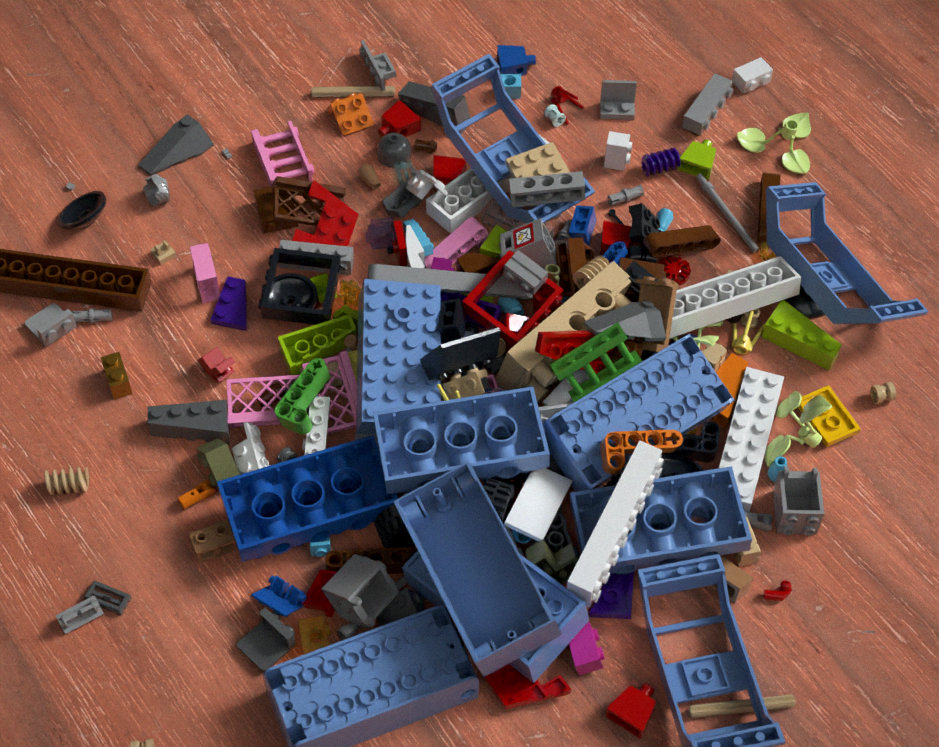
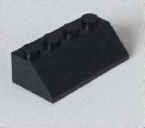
(461, 355)

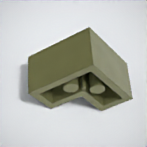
(218, 459)
(556, 565)

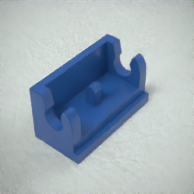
(583, 223)

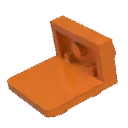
(351, 113)

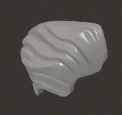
(156, 190)

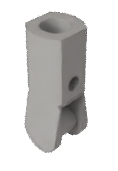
(754, 519)

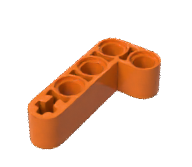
(623, 447)

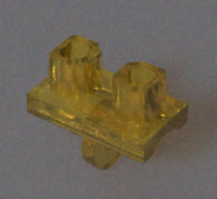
(349, 292)

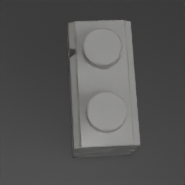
(525, 273)

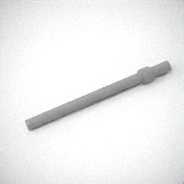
(708, 188)

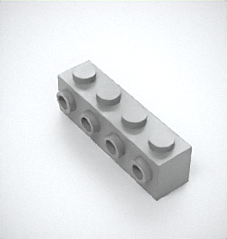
(707, 104)
(345, 252)

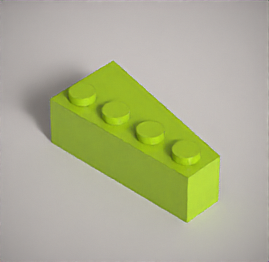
(801, 336)
(315, 342)

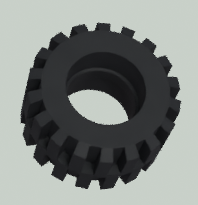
(501, 497)
(392, 529)

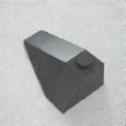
(181, 142)
(635, 319)

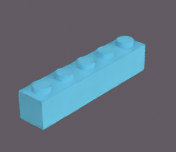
(423, 239)

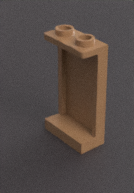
(663, 296)

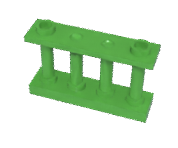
(588, 352)

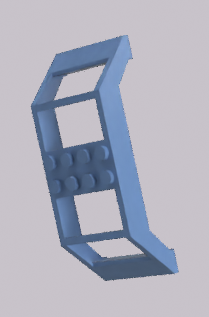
(489, 162)
(841, 273)
(712, 673)

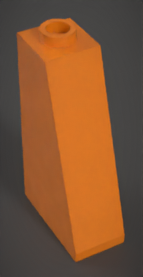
(732, 376)

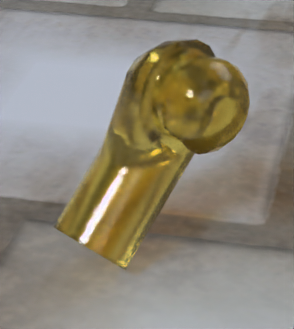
(764, 251)

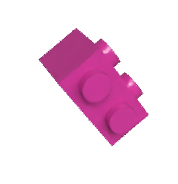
(585, 650)

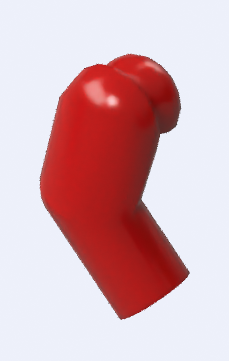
(780, 593)

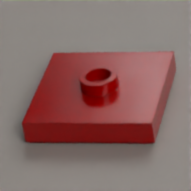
(399, 244)

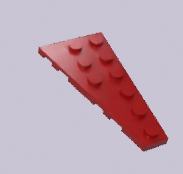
(559, 343)

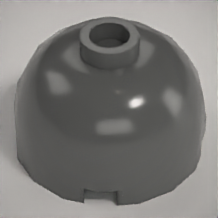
(393, 149)

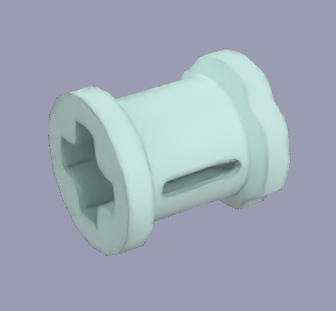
(555, 116)

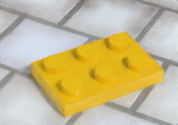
(835, 423)

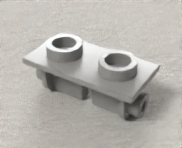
(79, 614)

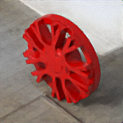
(675, 270)

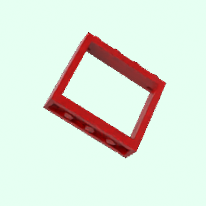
(491, 323)

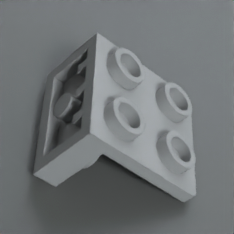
(618, 99)

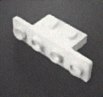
(423, 182)
(319, 416)
(250, 453)

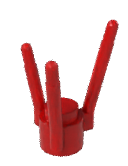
(560, 95)

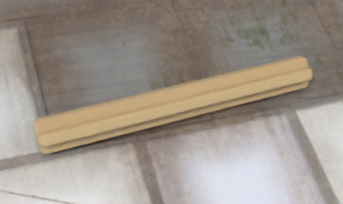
(347, 90)
(739, 706)

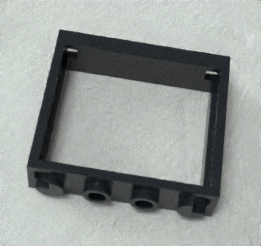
(294, 313)

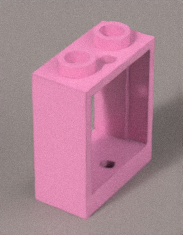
(205, 273)

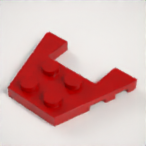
(335, 222)
(516, 690)

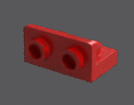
(316, 598)

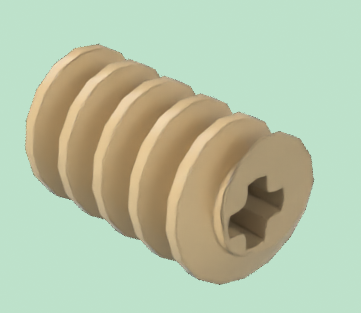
(589, 271)
(67, 481)

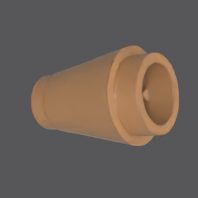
(369, 176)

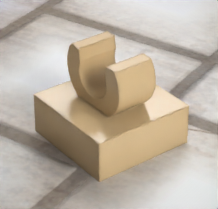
(163, 252)

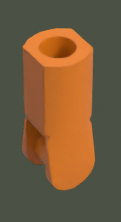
(194, 495)

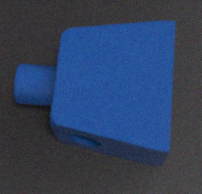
(513, 59)

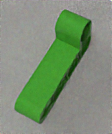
(292, 406)

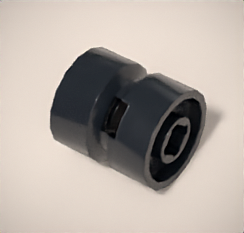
(638, 253)

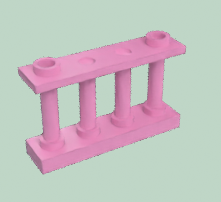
(269, 165)

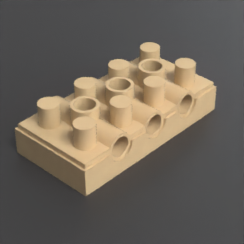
(526, 367)

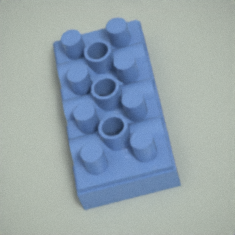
(492, 431)
(674, 508)

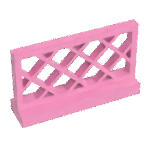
(350, 386)
(256, 418)

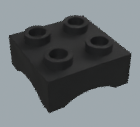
(642, 223)

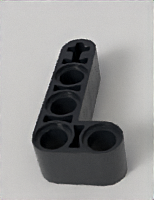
(700, 443)

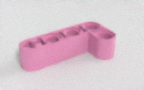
(459, 242)

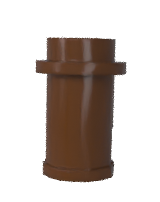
(423, 145)

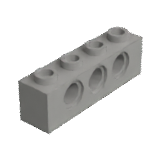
(547, 189)

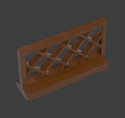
(295, 187)

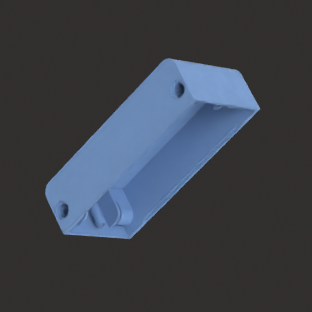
(664, 392)
(477, 569)
(372, 682)

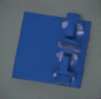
(280, 596)

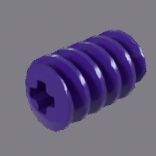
(660, 160)

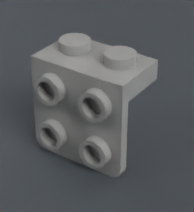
(51, 323)

